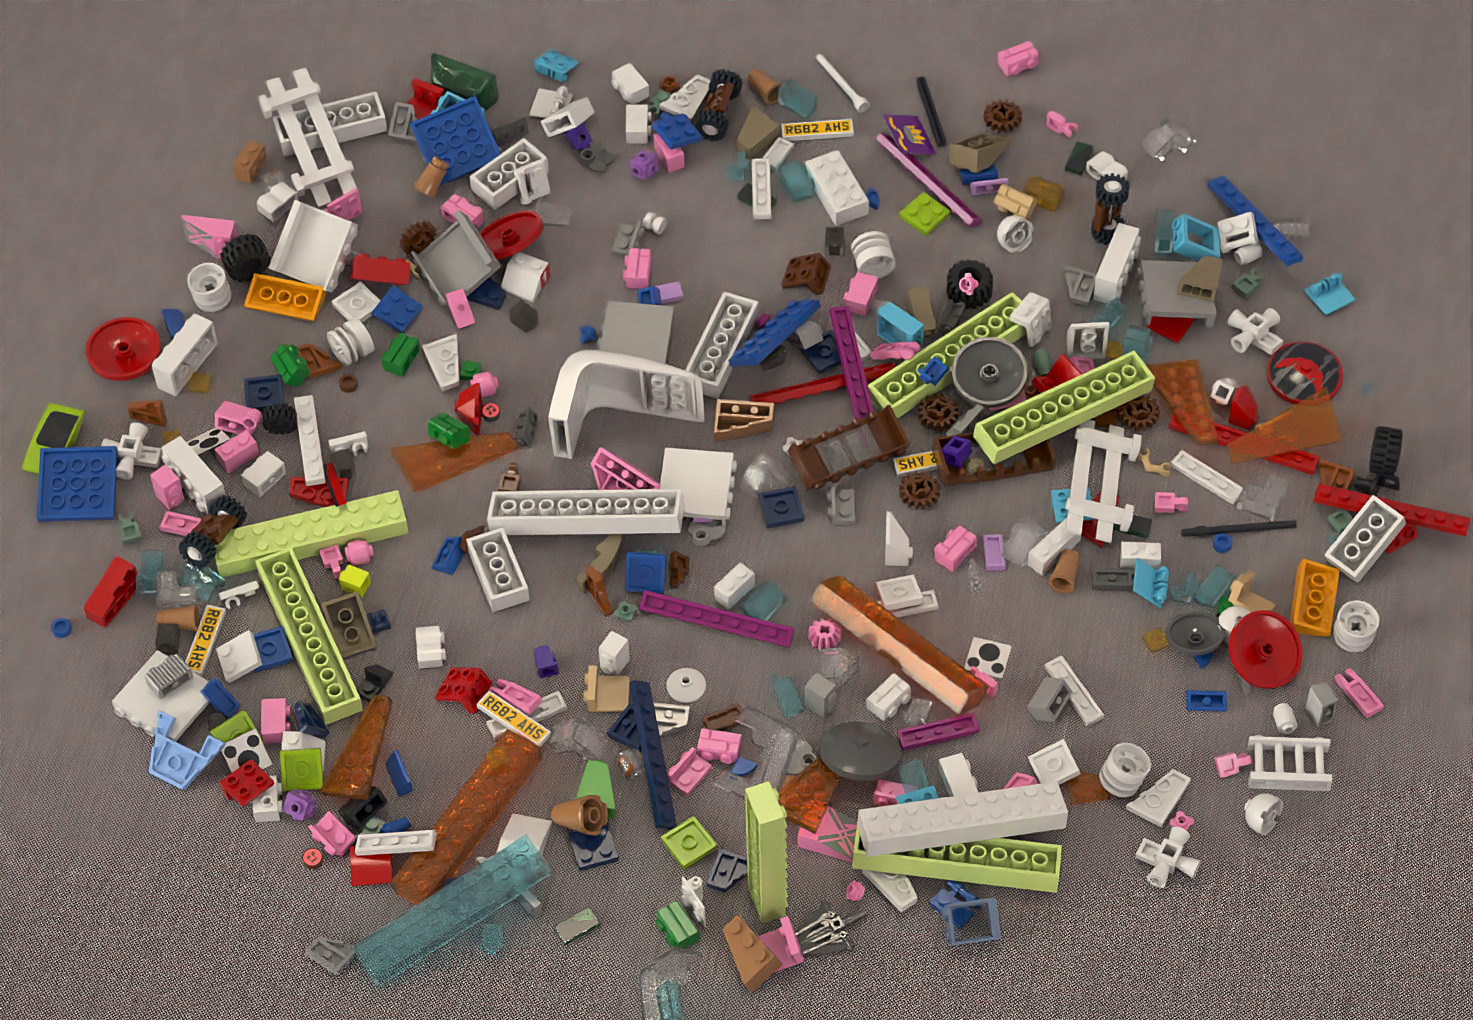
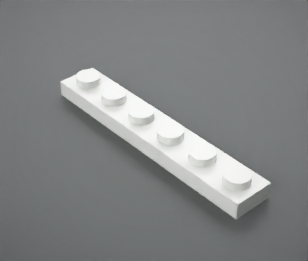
(309, 440)

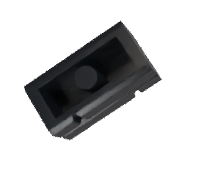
(359, 811)

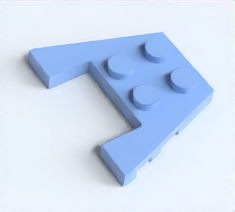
(175, 761)

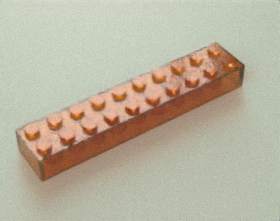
(899, 644)
(468, 819)

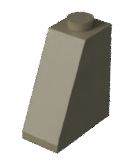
(757, 133)
(1201, 279)
(919, 307)

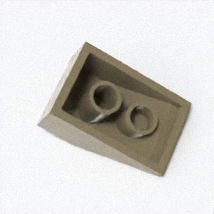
(977, 151)
(348, 624)

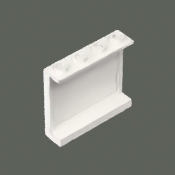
(313, 246)
(703, 480)
(141, 704)

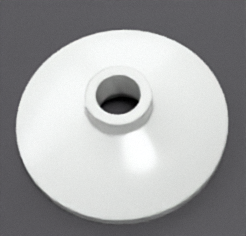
(689, 691)

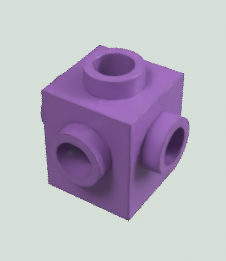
(644, 164)
(300, 804)

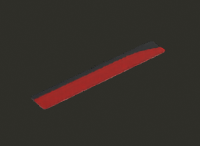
(334, 485)

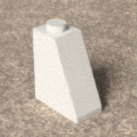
(568, 117)

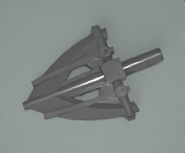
(832, 927)

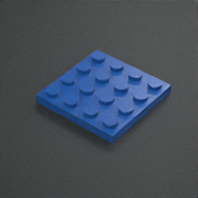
(457, 137)
(77, 483)

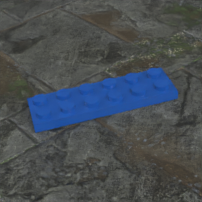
(774, 332)

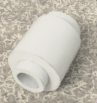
(1248, 253)
(1284, 718)

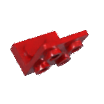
(425, 97)
(1171, 327)
(1061, 372)
(465, 686)
(246, 783)

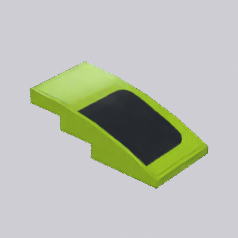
(56, 429)

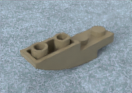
(606, 558)

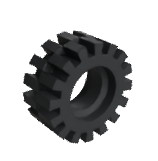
(279, 418)

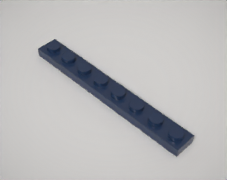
(652, 755)

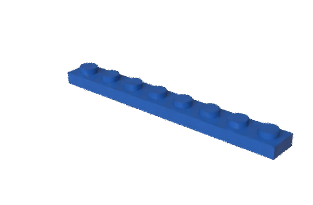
(1265, 229)

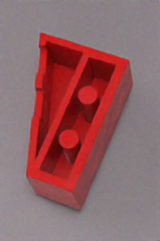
(379, 269)
(111, 592)

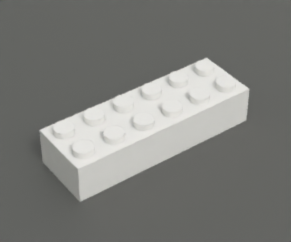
(348, 119)
(722, 337)

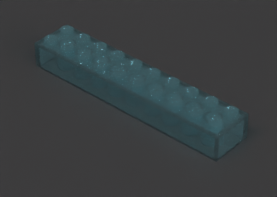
(451, 910)

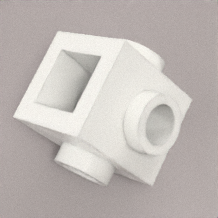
(1219, 390)

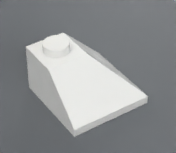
(897, 543)
(300, 740)

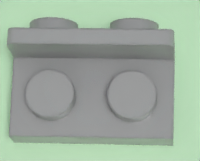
(627, 238)
(967, 421)
(842, 506)

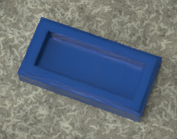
(220, 698)

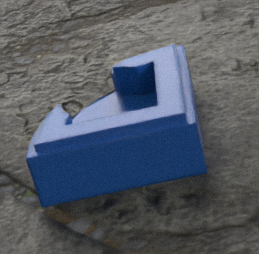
(873, 197)
(1203, 660)
(743, 767)

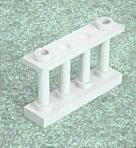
(1289, 781)

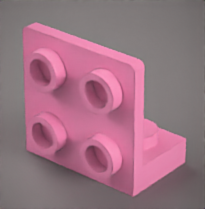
(346, 206)
(784, 944)

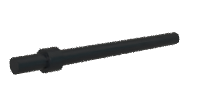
(1201, 531)

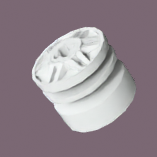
(873, 254)
(209, 287)
(350, 341)
(1356, 626)
(1124, 770)

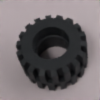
(245, 257)
(980, 273)
(1385, 450)

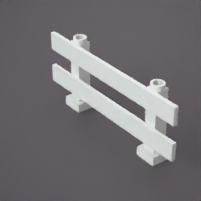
(312, 176)
(1105, 511)

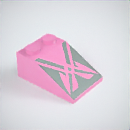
(209, 233)
(833, 838)

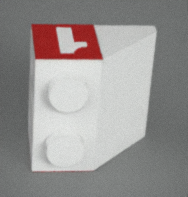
(525, 276)

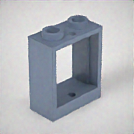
(992, 917)

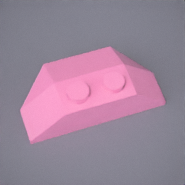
(618, 474)

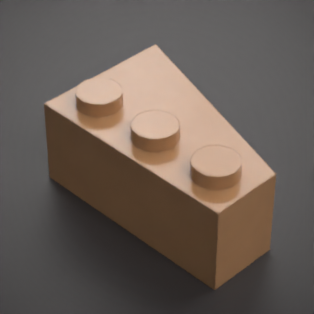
(742, 418)
(750, 954)

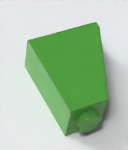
(597, 782)

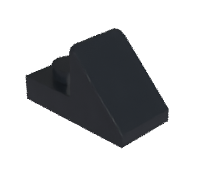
(374, 682)

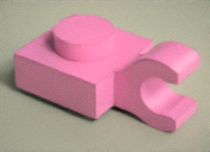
(1059, 125)
(1167, 502)
(332, 559)
(993, 685)
(1229, 763)

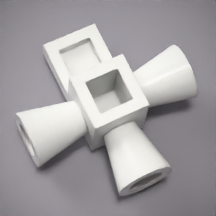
(1255, 331)
(133, 452)
(1167, 857)

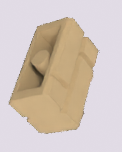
(1015, 201)

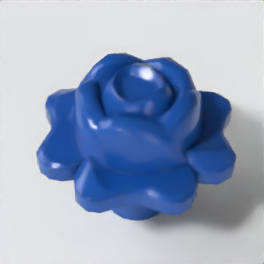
(587, 333)

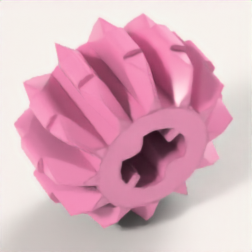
(824, 634)

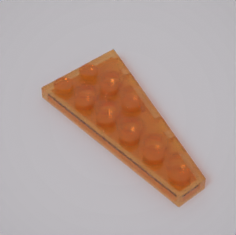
(1185, 393)
(1296, 429)
(434, 462)
(358, 760)
(809, 795)

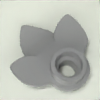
(705, 532)
(801, 754)

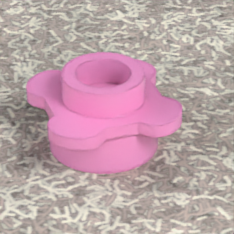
(964, 284)
(1180, 816)
(855, 891)

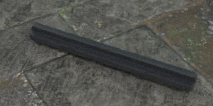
(931, 111)

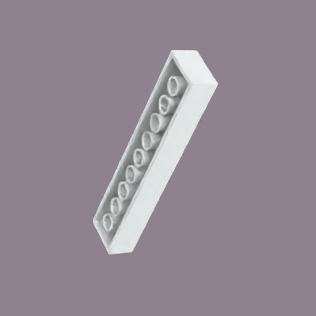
(587, 511)
(962, 819)

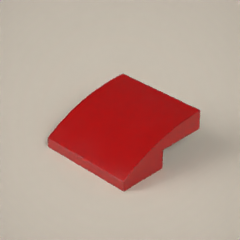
(370, 869)

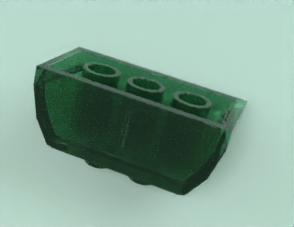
(464, 80)

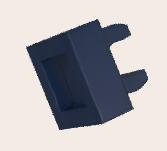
(378, 621)

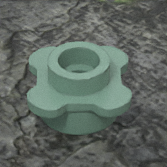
(625, 616)

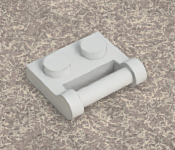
(537, 181)
(1235, 227)

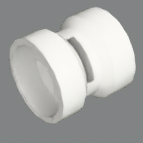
(654, 223)

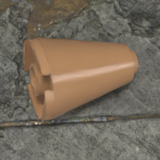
(581, 814)

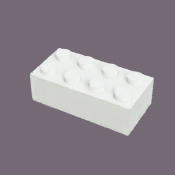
(496, 180)
(837, 188)
(1117, 263)
(184, 354)
(193, 474)
(1365, 539)
(497, 569)

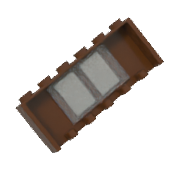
(849, 448)
(980, 468)

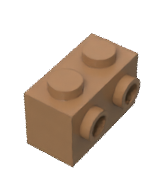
(249, 162)

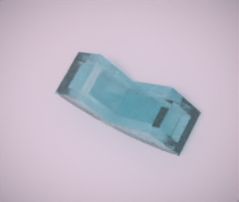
(1164, 231)
(151, 563)

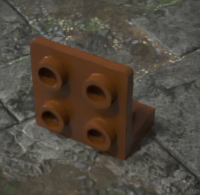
(808, 270)

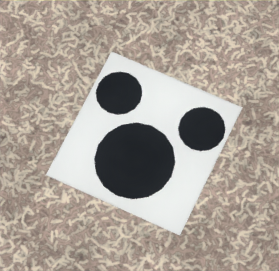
(207, 440)
(988, 657)
(245, 748)

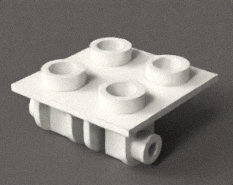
(549, 102)
(692, 897)

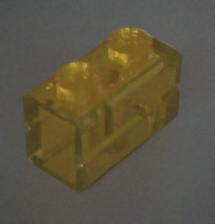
(1048, 194)

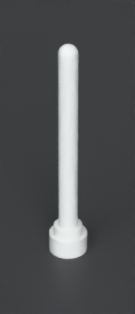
(860, 103)

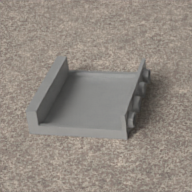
(457, 259)
(1159, 294)
(637, 330)

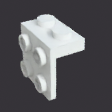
(1034, 315)

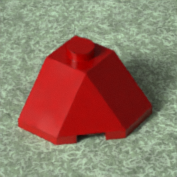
(470, 407)
(1244, 409)

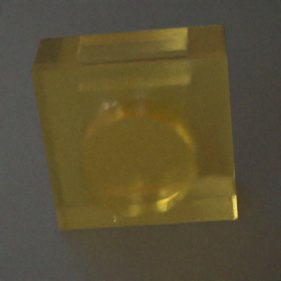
(200, 382)
(1155, 640)

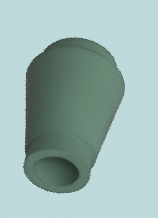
(1042, 361)

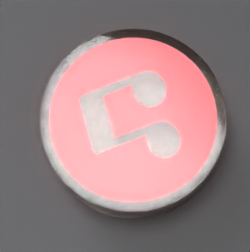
(491, 412)

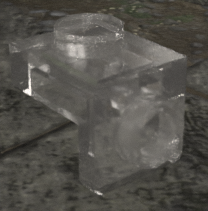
(918, 712)

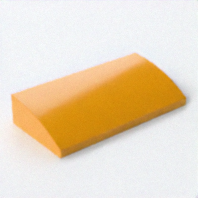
(285, 297)
(1314, 598)

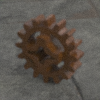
(1002, 115)
(417, 237)
(938, 412)
(1139, 413)
(919, 489)

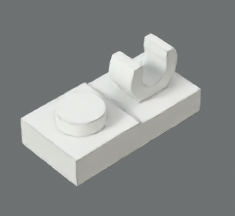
(353, 442)
(247, 590)

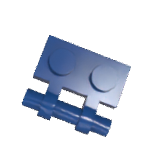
(960, 915)

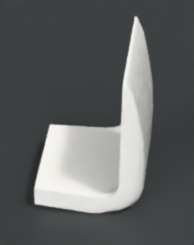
(622, 383)

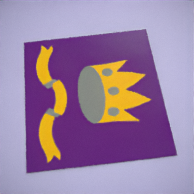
(909, 134)

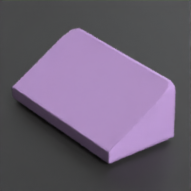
(987, 186)

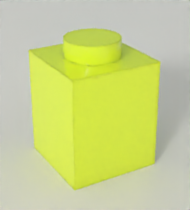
(354, 580)

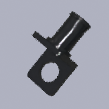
(1374, 485)

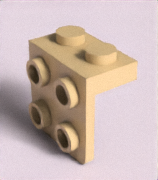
(1243, 597)
(606, 692)

